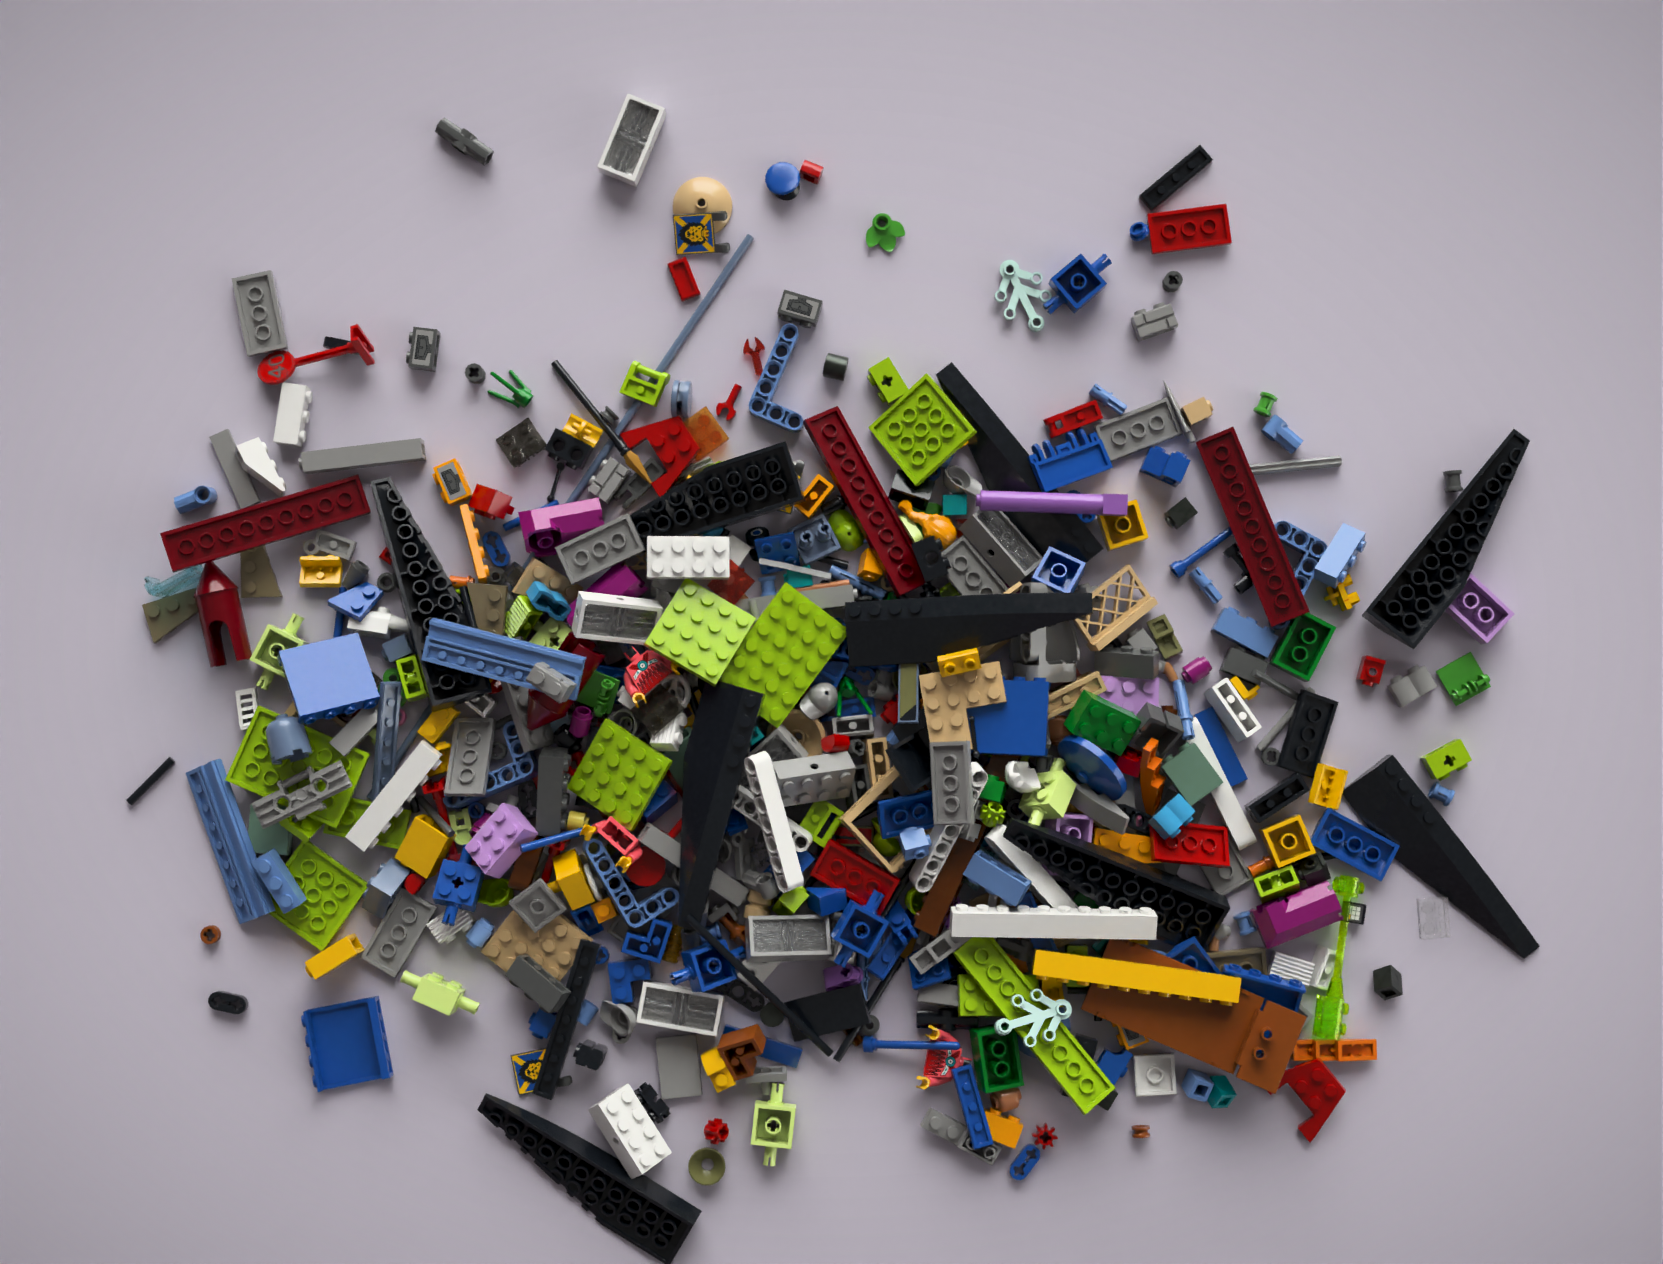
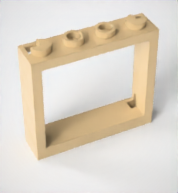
(847, 818)

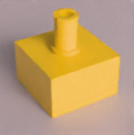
(571, 879)

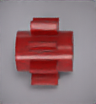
(716, 1131)
(1048, 1140)

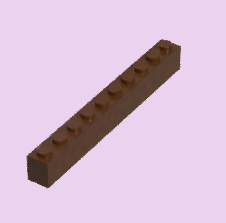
(951, 878)

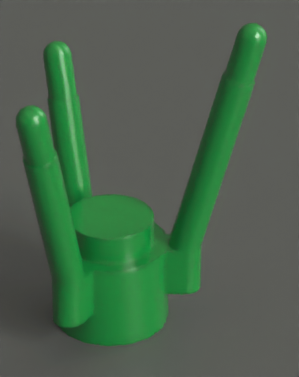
(521, 396)
(848, 689)

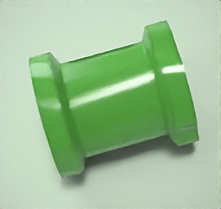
(1265, 404)

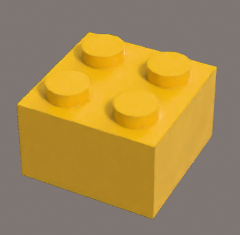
(1123, 530)
(1287, 841)

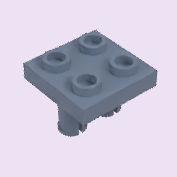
(815, 539)

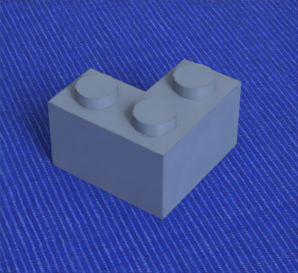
(384, 887)

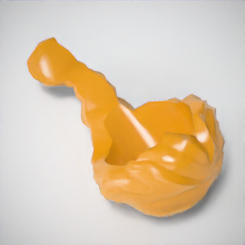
(931, 524)

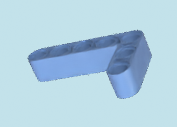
(773, 381)
(1307, 555)
(499, 775)
(622, 889)

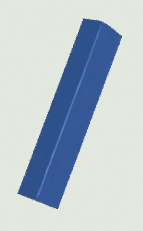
(776, 1050)

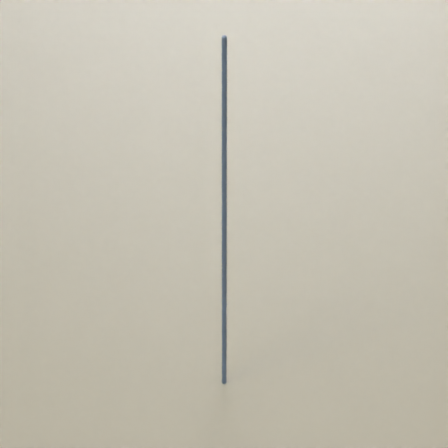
(619, 429)

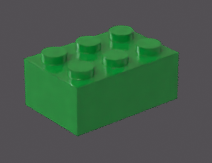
(1302, 646)
(1102, 722)
(996, 1059)

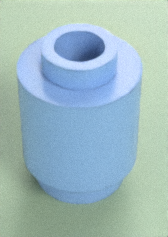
(479, 933)

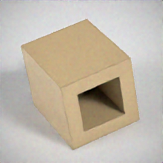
(1197, 411)

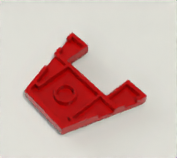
(672, 445)
(1317, 1090)

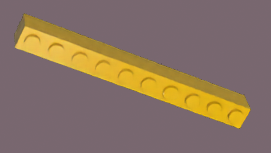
(1137, 976)

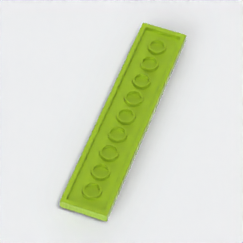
(1061, 1057)

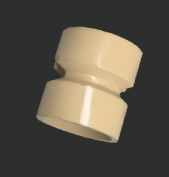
(758, 905)

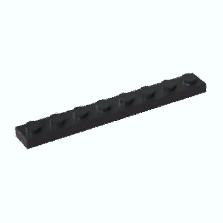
(566, 1019)

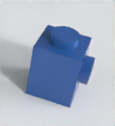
(542, 1023)

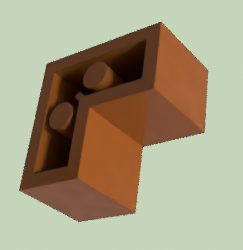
(739, 1050)

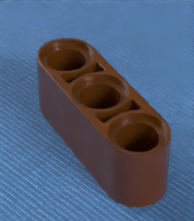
(525, 868)

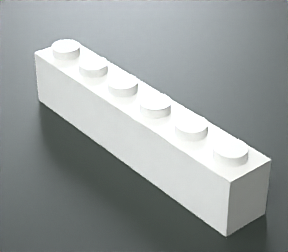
(393, 795)

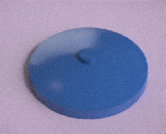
(1092, 766)

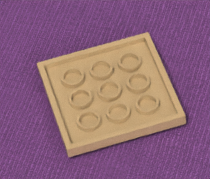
(551, 946)

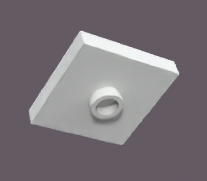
(1154, 1074)

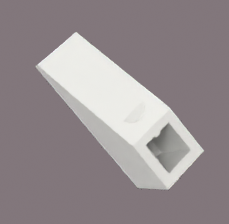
(256, 462)

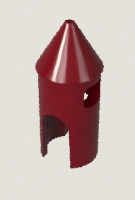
(219, 604)
(544, 709)

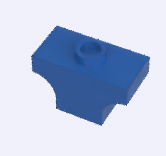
(1114, 1063)

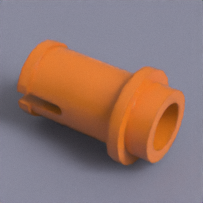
(461, 581)
(1261, 866)

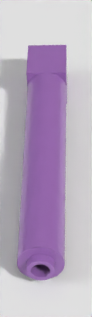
(1053, 502)

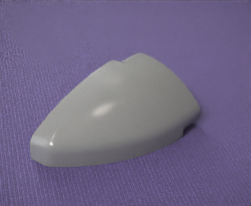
(1048, 650)

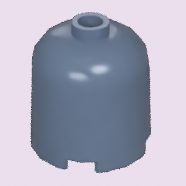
(287, 739)

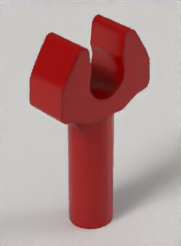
(729, 403)

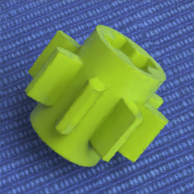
(992, 814)

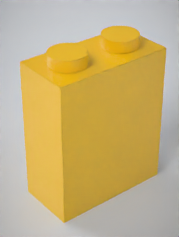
(424, 847)
(334, 956)

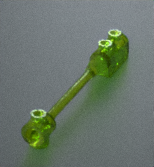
(1331, 1006)

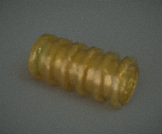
(673, 945)

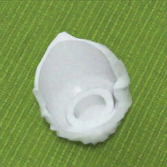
(1021, 777)

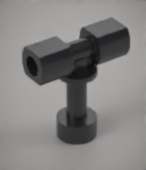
(1245, 582)

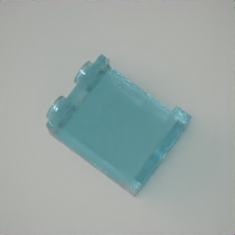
(174, 583)

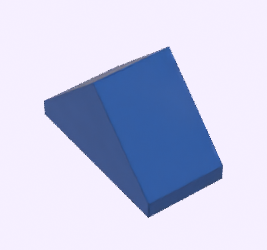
(826, 900)
(586, 920)

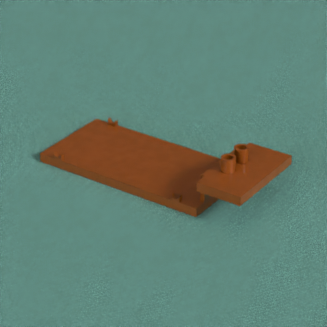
(1200, 1029)

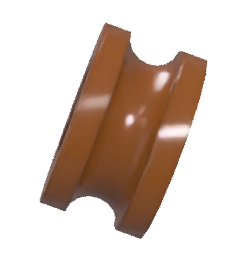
(215, 930)
(1140, 1131)

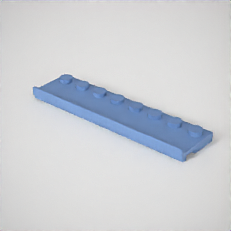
(495, 654)
(229, 840)

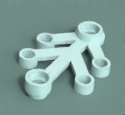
(1020, 292)
(1036, 1016)

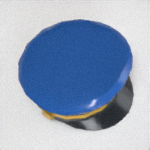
(783, 180)

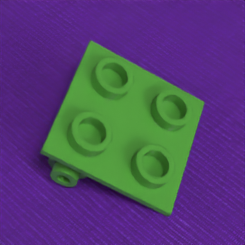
(1463, 678)
(600, 693)

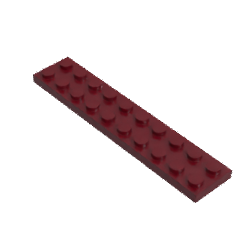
(866, 499)
(265, 523)
(1252, 527)

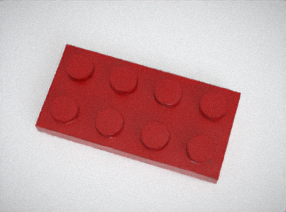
(1189, 229)
(1193, 846)
(846, 869)

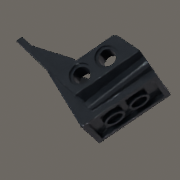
(912, 753)

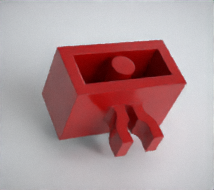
(490, 502)

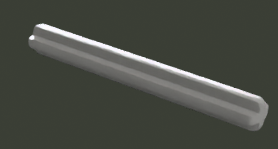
(1296, 465)

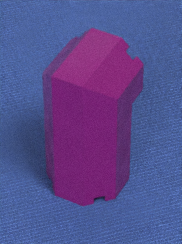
(558, 524)
(616, 581)
(1296, 914)

